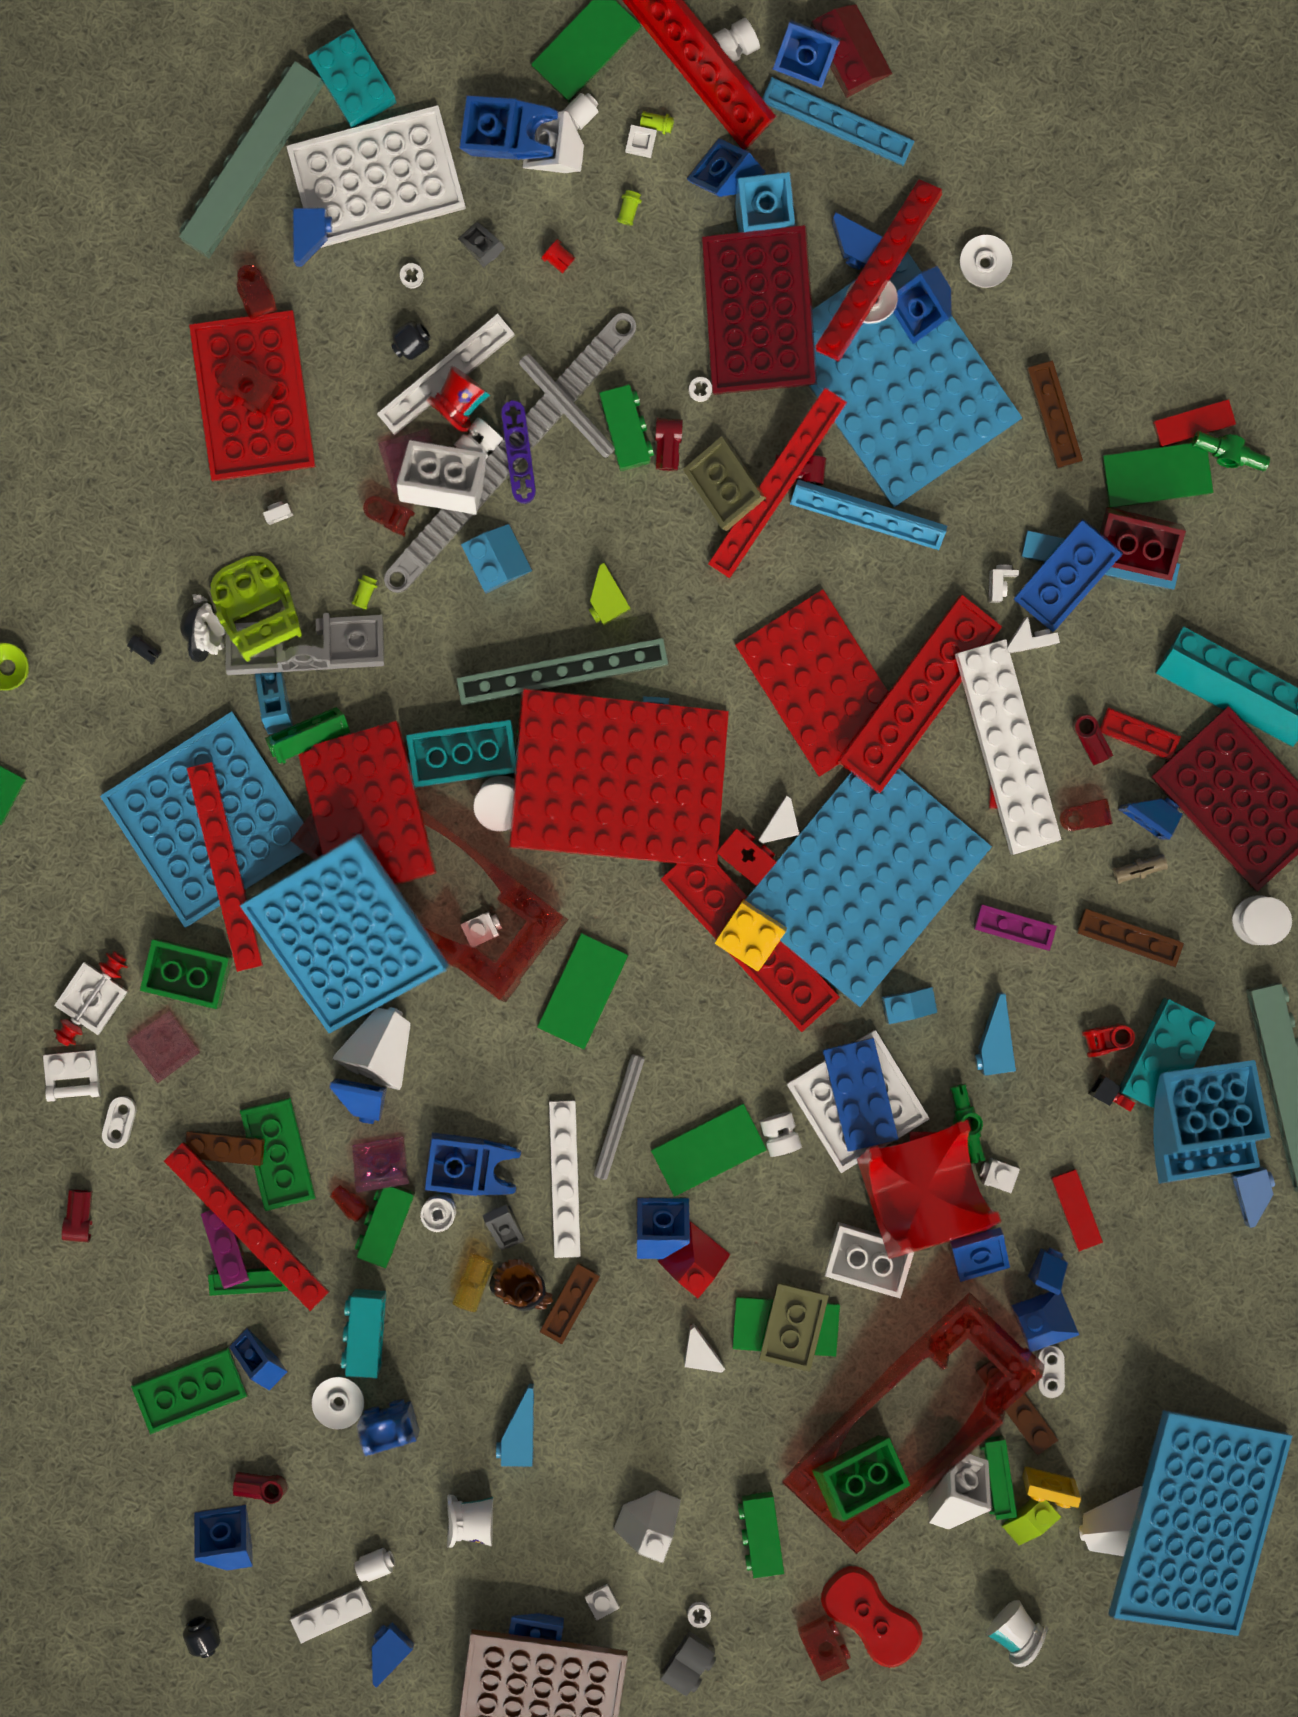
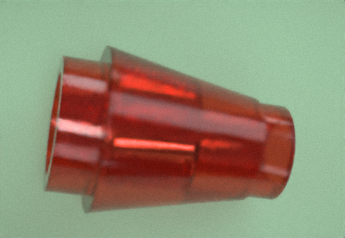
(349, 1203)

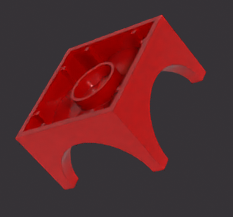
(925, 1191)

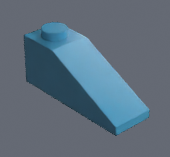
(273, 701)
(996, 1043)
(517, 1439)

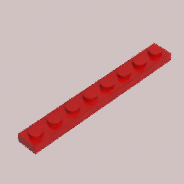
(878, 270)
(778, 481)
(224, 865)
(246, 1226)

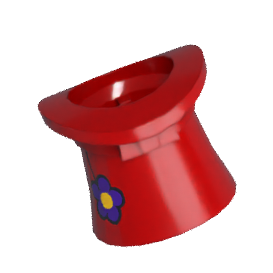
(458, 398)

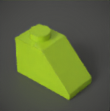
(607, 598)
(1031, 1521)

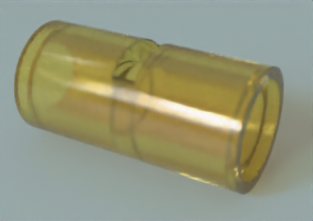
(473, 1283)

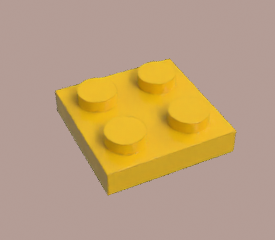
(750, 935)
(1051, 1487)

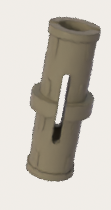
(1140, 868)

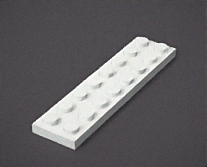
(1008, 747)

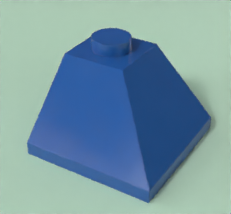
(806, 54)
(722, 167)
(923, 304)
(1156, 816)
(360, 1099)
(662, 1226)
(1044, 1320)
(223, 1538)

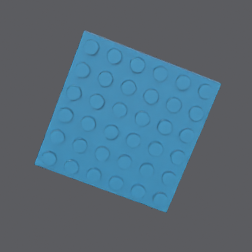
(164, 828)
(344, 934)

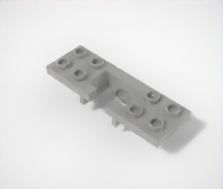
(347, 644)

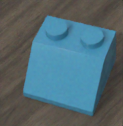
(764, 202)
(496, 558)

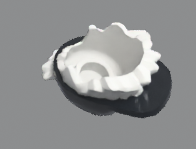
(199, 637)

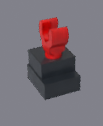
(1107, 1092)

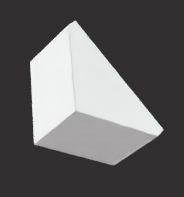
(782, 824)
(700, 1353)

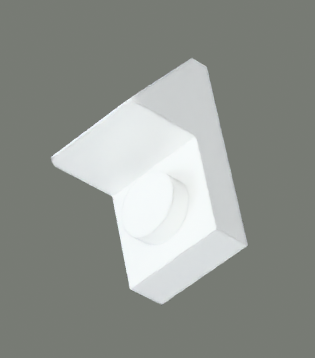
(1023, 639)

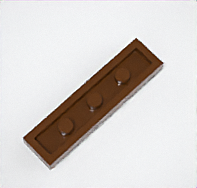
(1054, 414)
(1130, 937)
(1024, 1416)

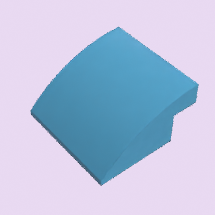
(1208, 1121)

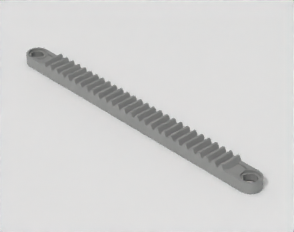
(539, 422)

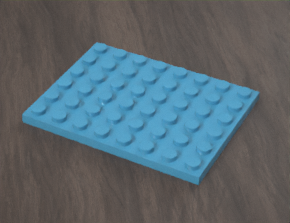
(910, 404)
(867, 880)
(1200, 1524)

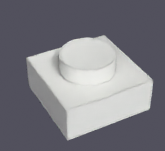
(641, 141)
(277, 512)
(602, 1602)

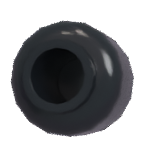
(410, 340)
(201, 1637)

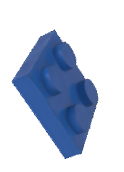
(980, 1254)

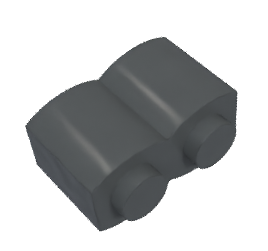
(688, 1664)

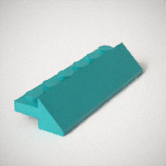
(1233, 682)

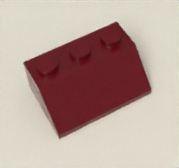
(857, 57)
(1147, 543)

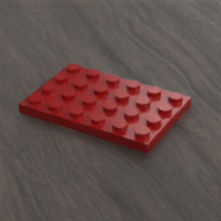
(236, 438)
(815, 678)
(368, 790)

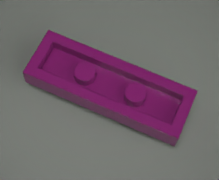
(1015, 927)
(225, 1251)

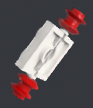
(91, 998)

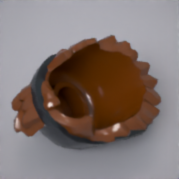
(520, 1286)

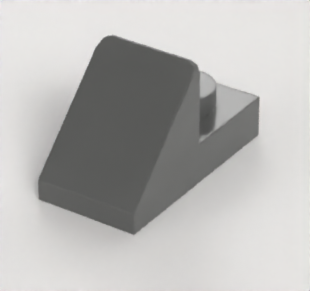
(481, 244)
(503, 1227)

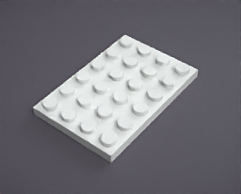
(379, 174)

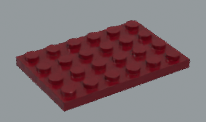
(759, 310)
(1236, 797)

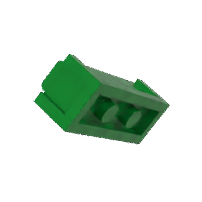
(306, 734)
(260, 1281)
(1000, 1477)

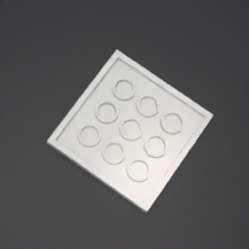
(817, 1101)

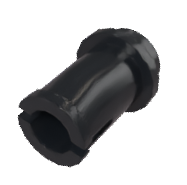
(143, 648)

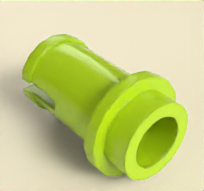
(657, 122)
(629, 206)
(364, 591)

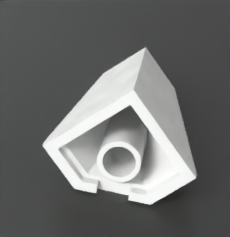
(378, 1048)
(961, 1493)
(649, 1524)
(1109, 1525)

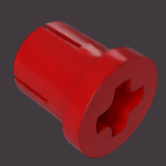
(558, 256)

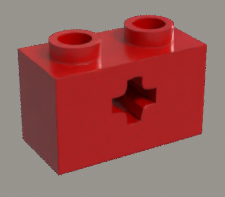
(752, 870)

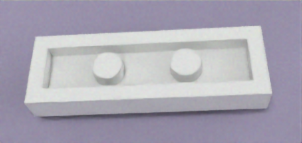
(331, 1614)

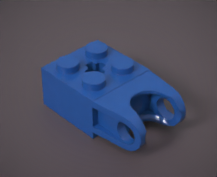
(504, 128)
(476, 1169)
(388, 1427)

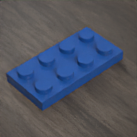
(1068, 575)
(860, 1094)

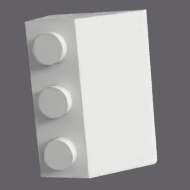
(442, 477)
(862, 1260)

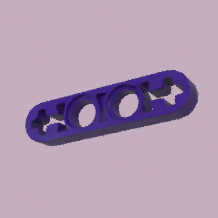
(518, 452)

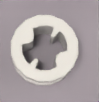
(419, 275)
(692, 388)
(691, 1616)

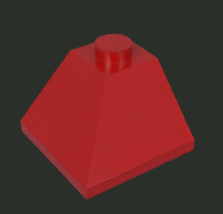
(696, 1263)

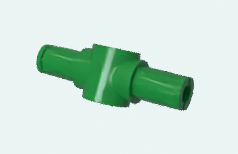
(1230, 451)
(963, 1111)

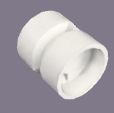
(737, 40)
(479, 429)
(782, 1143)
(438, 1213)

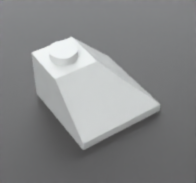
(565, 141)

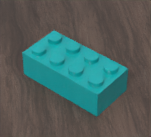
(462, 753)
(1168, 1046)

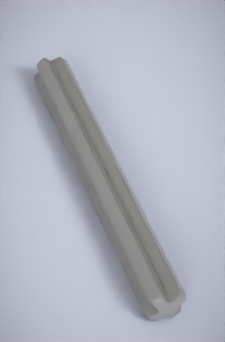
(566, 405)
(619, 1116)

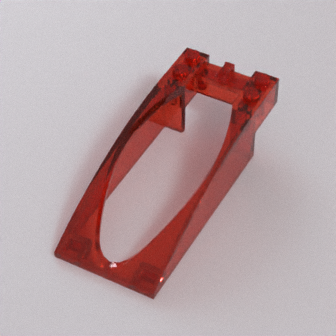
(542, 919)
(1017, 1374)

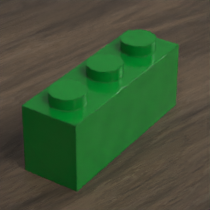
(626, 427)
(384, 1225)
(761, 1535)

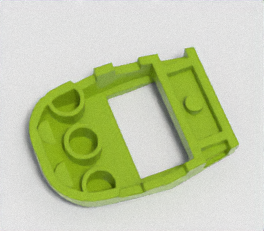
(246, 589)

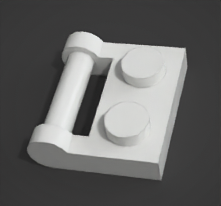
(71, 1066)

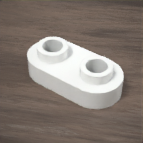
(119, 1121)
(1052, 1371)

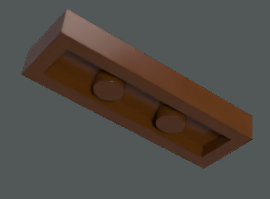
(226, 1147)
(569, 1303)

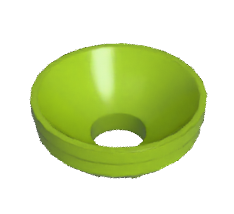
(15, 654)

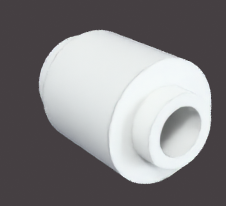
(582, 110)
(375, 1565)

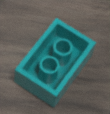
(352, 79)
(364, 1333)

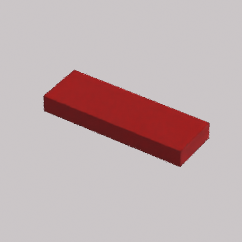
(1185, 425)
(1139, 734)
(1076, 1210)

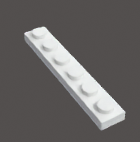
(464, 357)
(564, 1178)

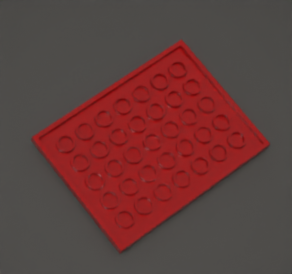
(618, 778)

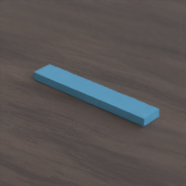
(837, 121)
(868, 515)
(1041, 546)

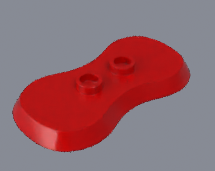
(857, 1602)

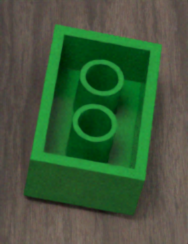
(186, 973)
(861, 1477)

